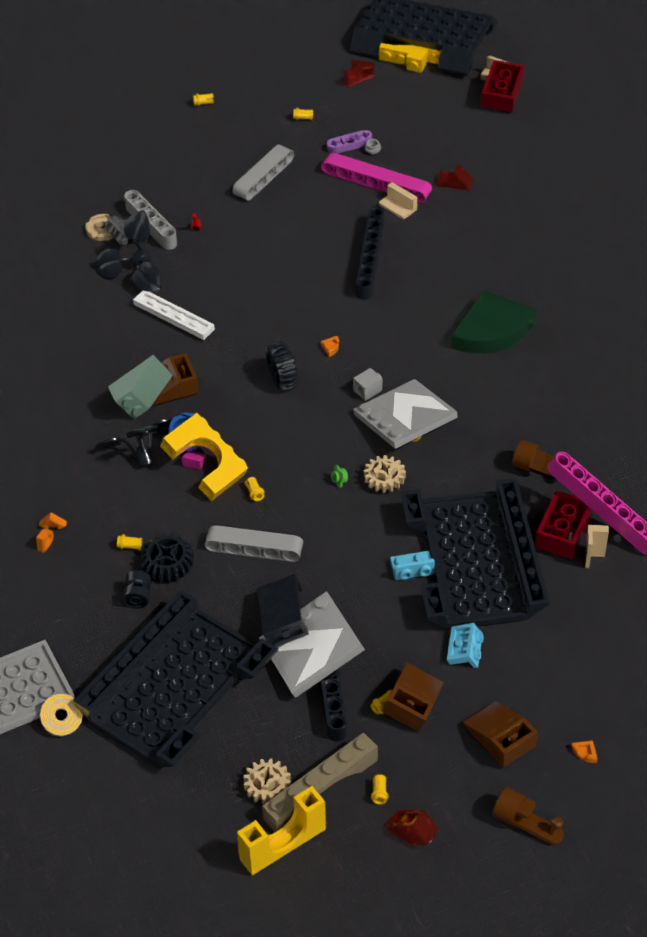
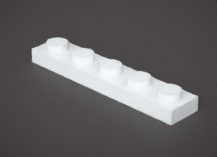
(173, 314)

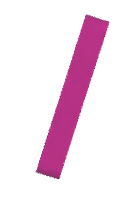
(373, 176)
(600, 499)

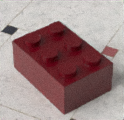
(502, 86)
(563, 525)

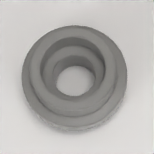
(372, 146)

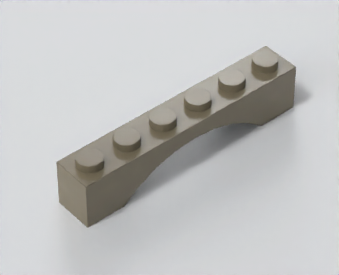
(347, 761)

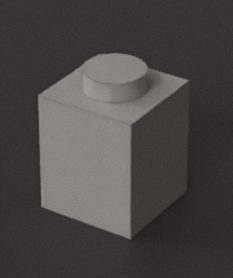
(367, 384)

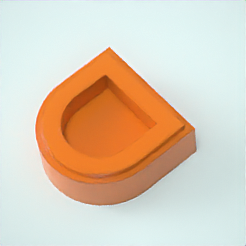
(44, 540)

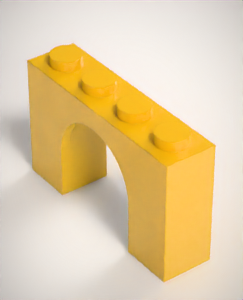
(198, 433)
(260, 850)

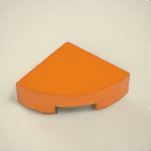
(330, 345)
(52, 520)
(585, 751)

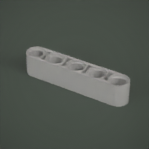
(263, 172)
(160, 228)
(254, 543)

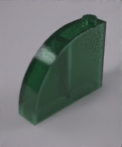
(493, 325)

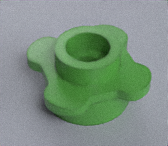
(339, 476)

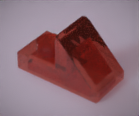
(359, 72)
(455, 180)

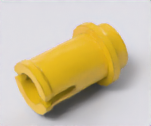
(202, 99)
(302, 114)
(256, 492)
(129, 542)
(377, 704)
(379, 793)

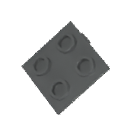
(115, 227)

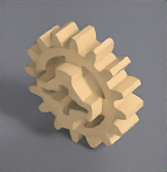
(384, 473)
(256, 780)

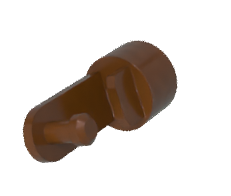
(529, 457)
(517, 810)

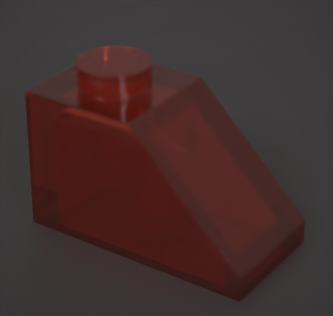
(413, 826)

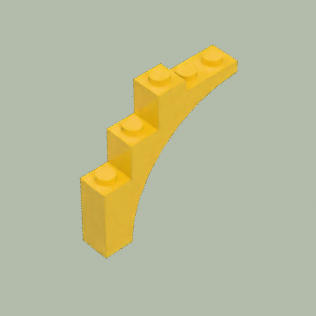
(410, 55)

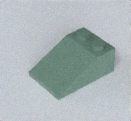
(140, 386)

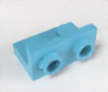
(412, 565)
(465, 645)

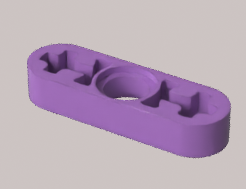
(339, 144)

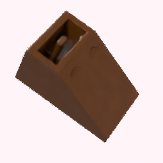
(182, 383)
(412, 697)
(502, 732)

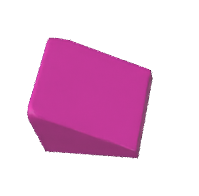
(193, 460)

